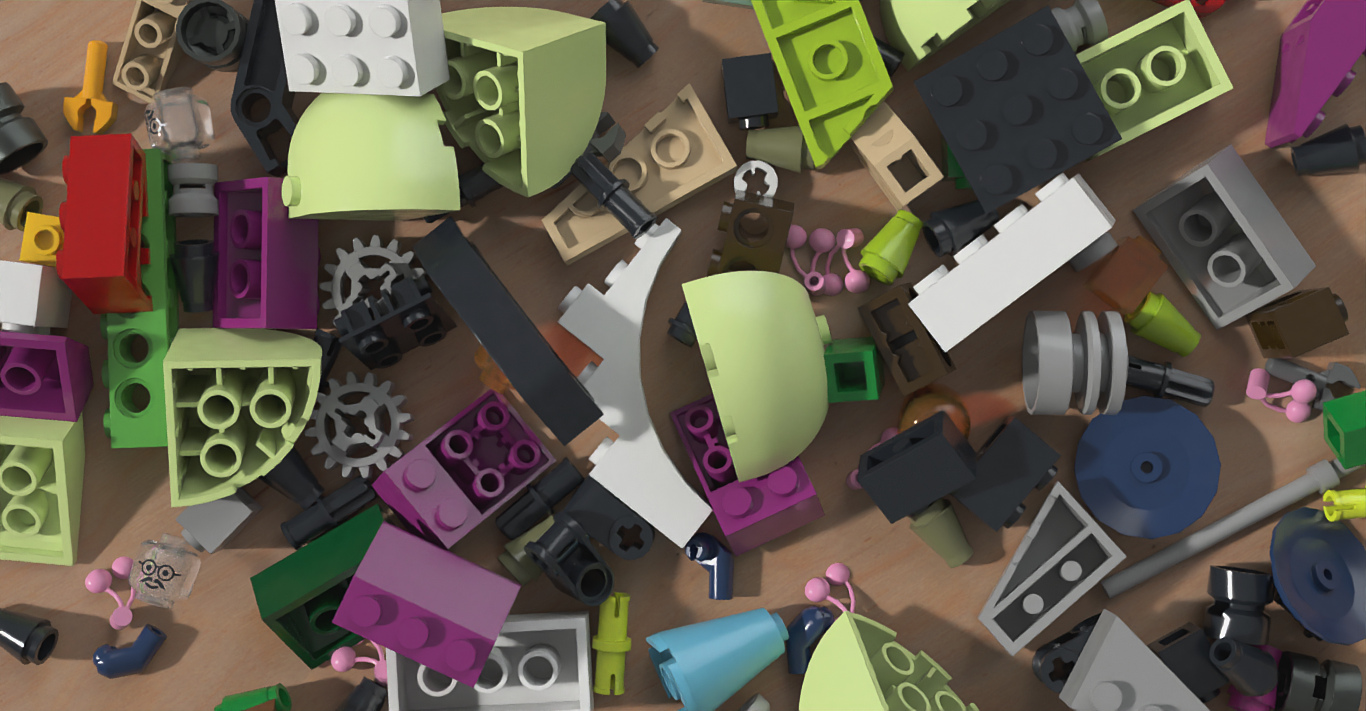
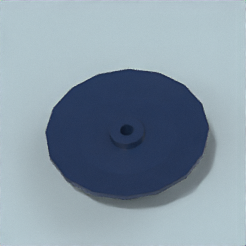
(1147, 468)
(1321, 574)

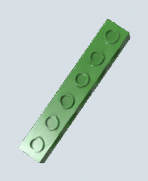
(121, 371)

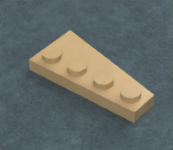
(664, 165)

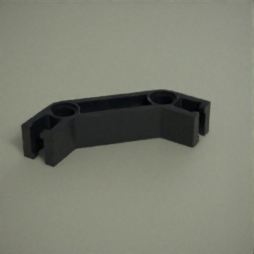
(263, 76)
(506, 332)

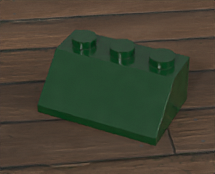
(307, 587)

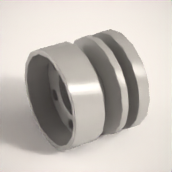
(1083, 362)

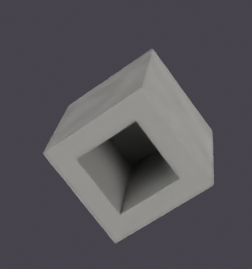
(217, 522)

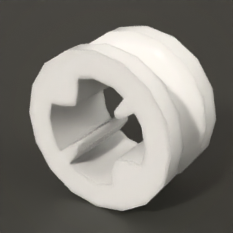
(770, 180)

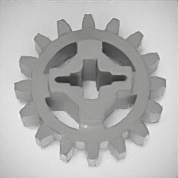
(360, 273)
(345, 442)

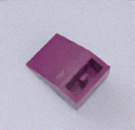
(1313, 65)
(463, 471)
(751, 509)

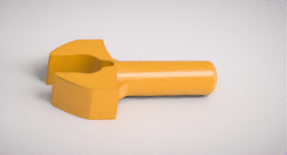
(92, 93)

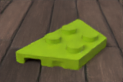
(826, 68)

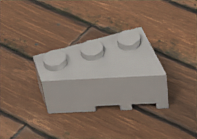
(1049, 571)
(1123, 675)

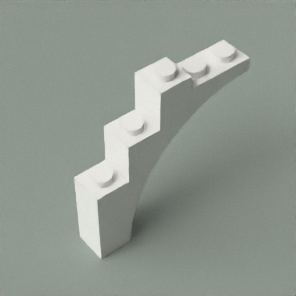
(611, 325)

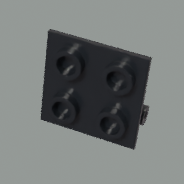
(386, 339)

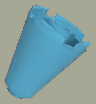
(716, 657)

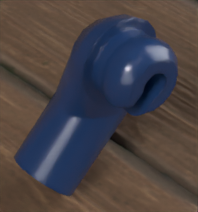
(716, 560)
(803, 633)
(130, 660)

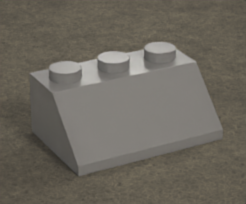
(1225, 238)

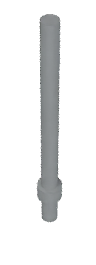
(1319, 478)

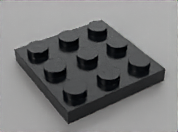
(1017, 109)

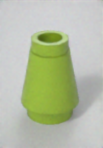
(891, 248)
(1163, 324)

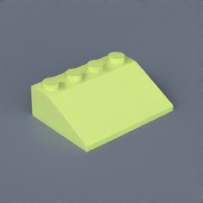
(40, 489)

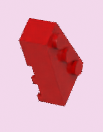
(104, 223)

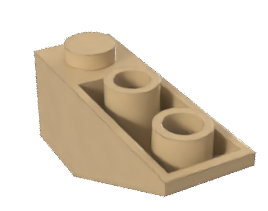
(150, 48)
(894, 157)

